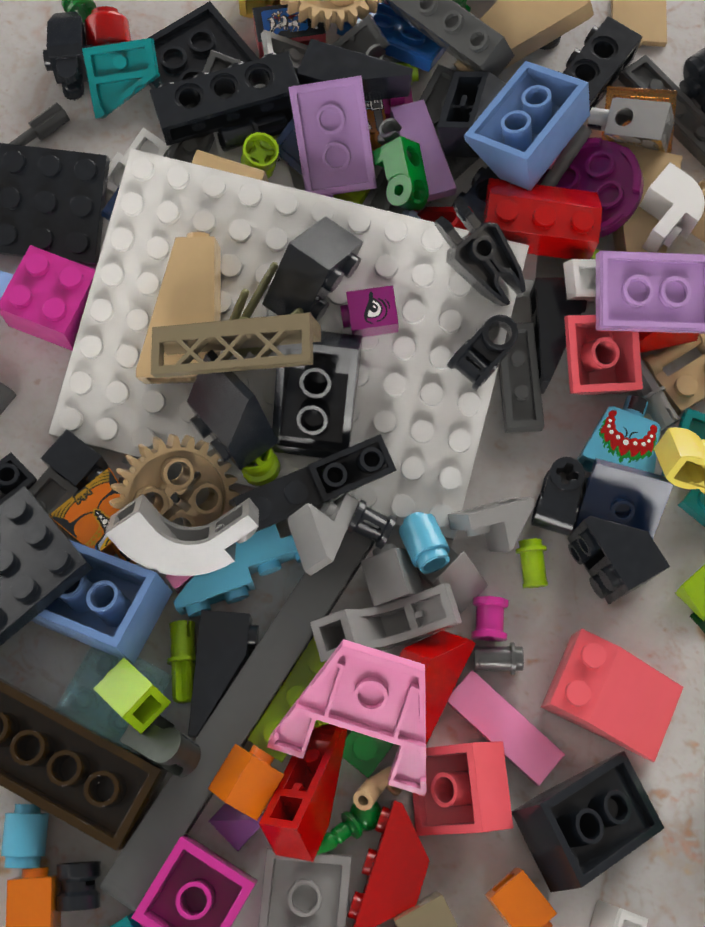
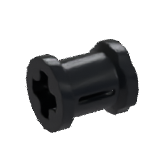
(378, 535)

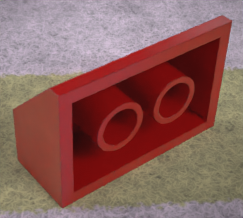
(547, 218)

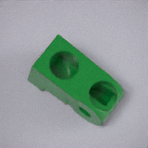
(404, 173)

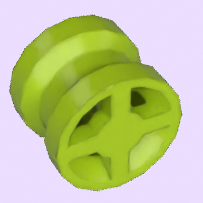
(265, 471)

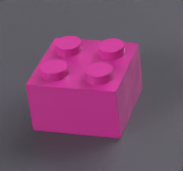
(47, 297)
(195, 889)

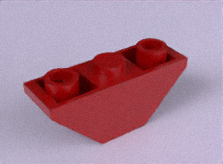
(444, 662)
(393, 870)

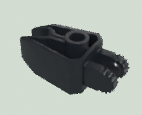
(65, 53)
(481, 255)

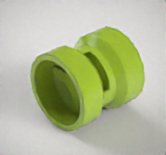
(262, 149)

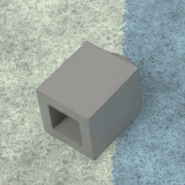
(390, 575)

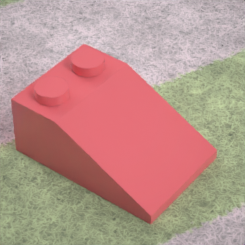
(612, 694)

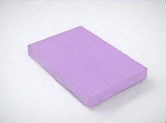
(333, 136)
(650, 292)

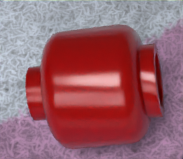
(106, 27)

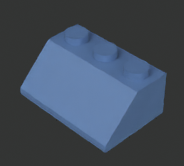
(529, 123)

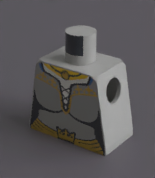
(649, 124)

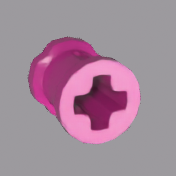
(489, 619)

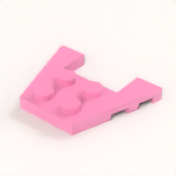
(367, 695)

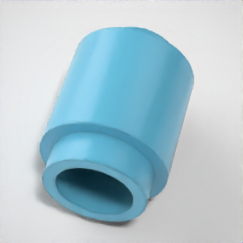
(424, 542)
(24, 836)

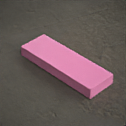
(500, 721)

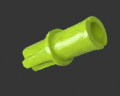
(182, 660)

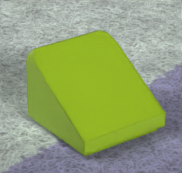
(693, 592)

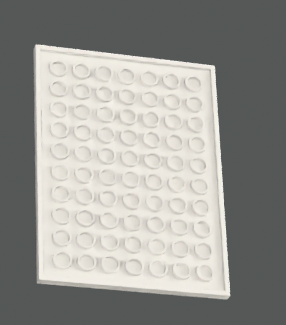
(404, 384)

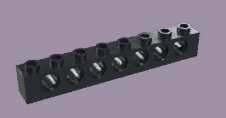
(599, 62)

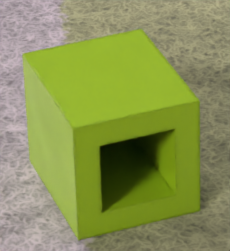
(132, 695)

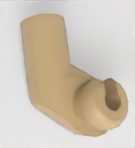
(373, 788)

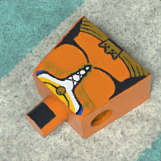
(88, 515)

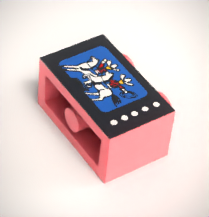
(278, 21)

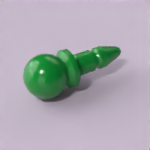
(352, 824)

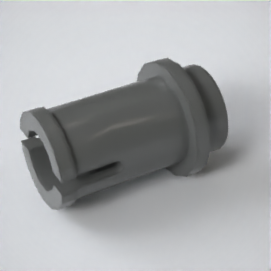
(499, 658)

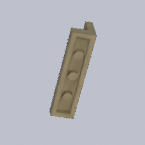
(231, 336)

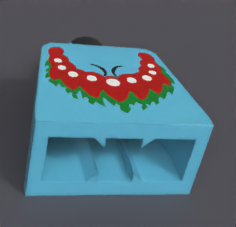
(623, 437)

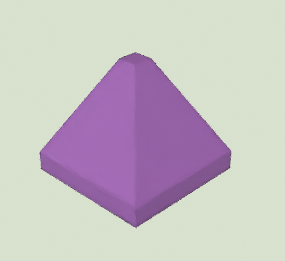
(234, 825)

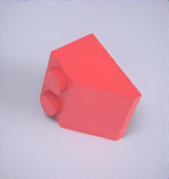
(601, 359)
(464, 790)

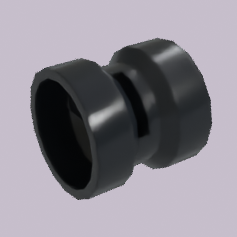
(78, 886)

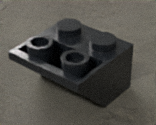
(465, 102)
(615, 556)

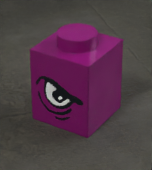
(370, 311)

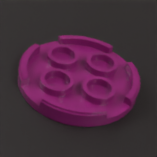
(611, 173)

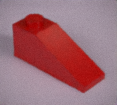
(305, 796)

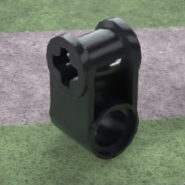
(483, 352)
(558, 502)

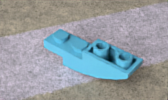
(259, 554)

